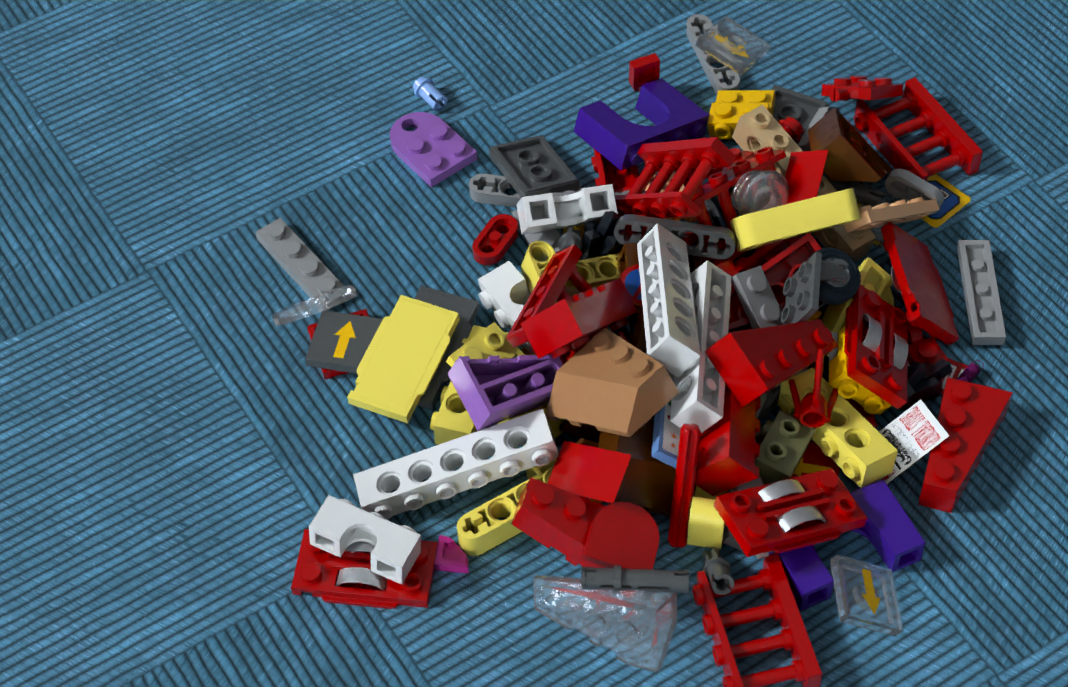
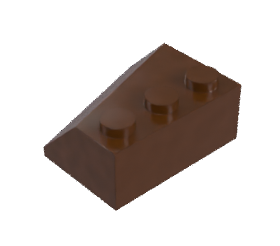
(848, 152)
(646, 479)

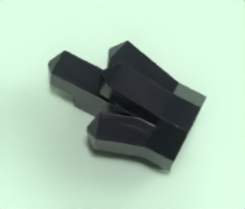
(599, 238)
(924, 381)

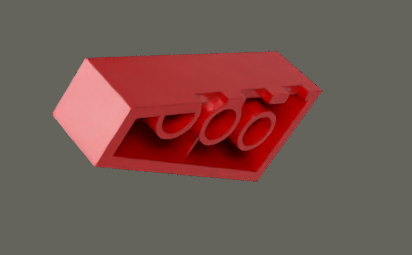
(579, 317)
(768, 356)
(971, 419)
(556, 519)

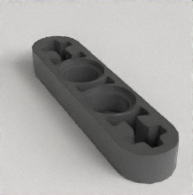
(679, 228)

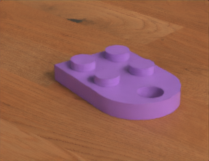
(432, 149)

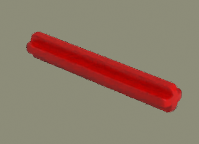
(684, 484)

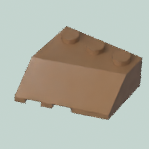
(610, 386)

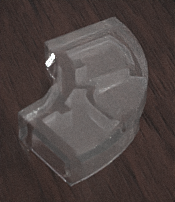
(314, 305)

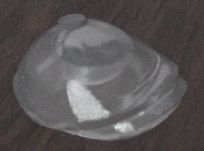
(759, 191)

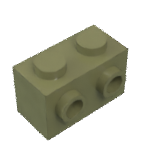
(782, 447)

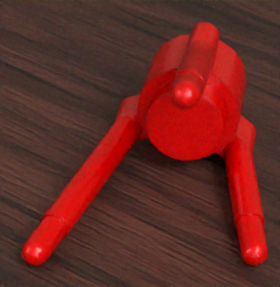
(813, 408)

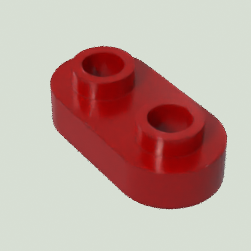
(490, 243)

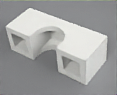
(552, 212)
(505, 292)
(342, 523)

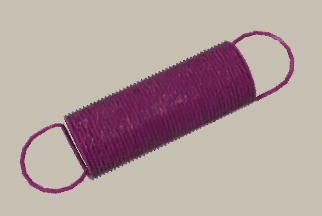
(970, 372)

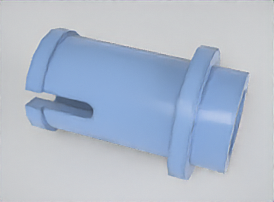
(425, 88)

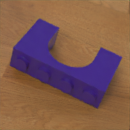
(620, 139)
(885, 528)

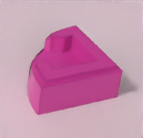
(450, 556)

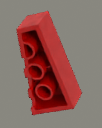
(729, 448)

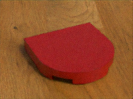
(623, 537)

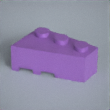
(503, 387)

